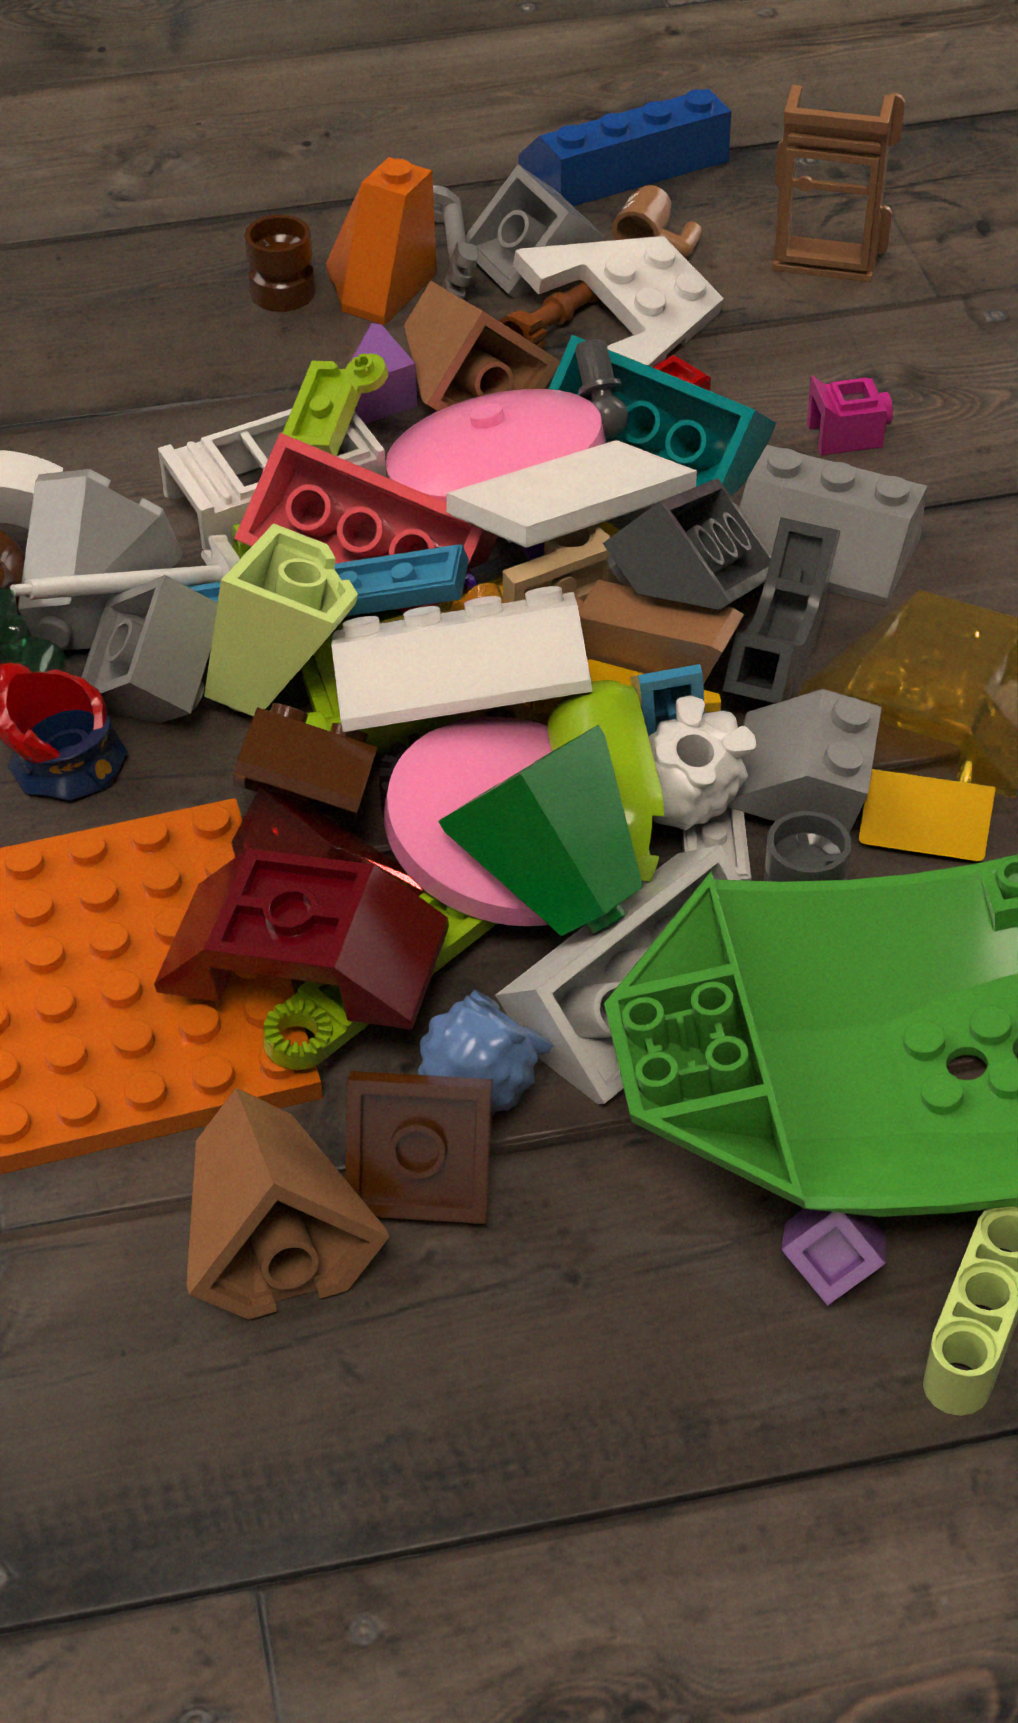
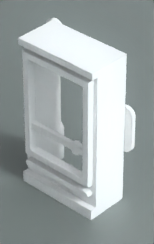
(209, 468)

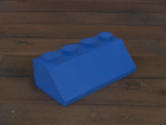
(632, 147)

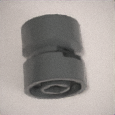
(807, 848)

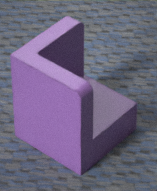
(833, 1249)

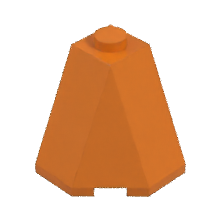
(385, 242)

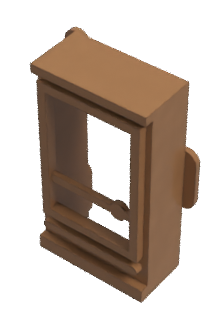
(837, 139)

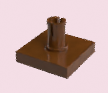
(420, 1145)

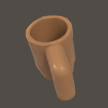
(647, 216)

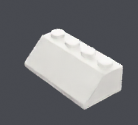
(459, 659)
(569, 986)

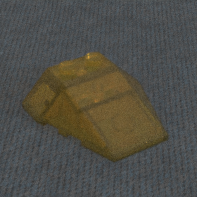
(944, 675)

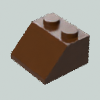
(305, 762)

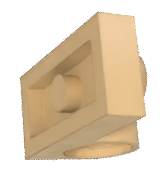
(568, 562)

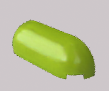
(621, 719)

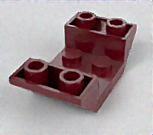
(309, 924)

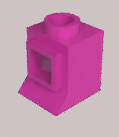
(848, 414)

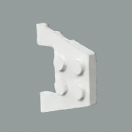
(639, 281)

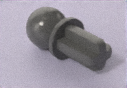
(600, 385)

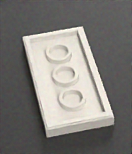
(570, 493)

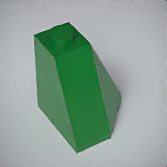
(556, 836)

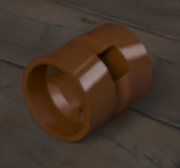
(280, 262)

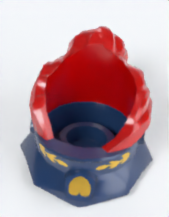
(57, 733)

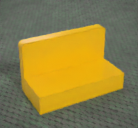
(927, 815)

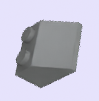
(525, 216)
(152, 650)
(810, 757)

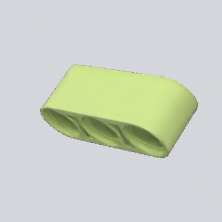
(975, 1334)

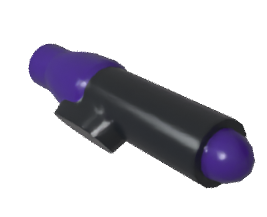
(509, 556)

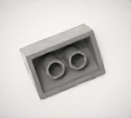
(874, 512)

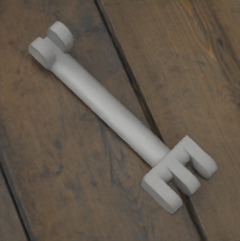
(461, 255)

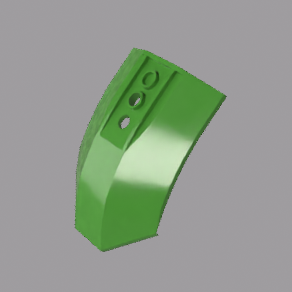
(816, 1034)

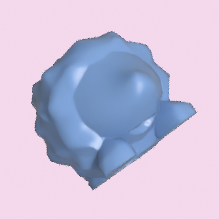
(483, 1044)

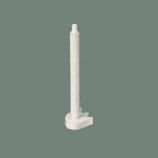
(218, 561)

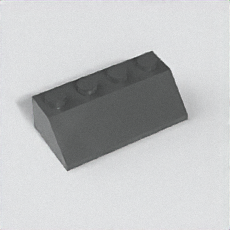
(691, 550)

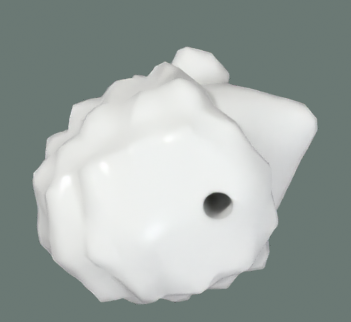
(699, 762)

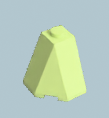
(273, 617)

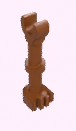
(555, 310)

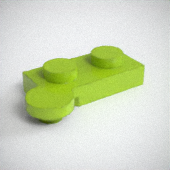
(330, 398)

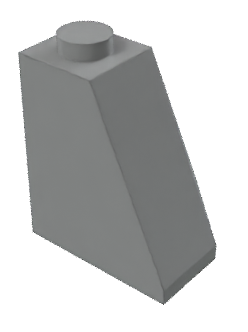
(86, 530)

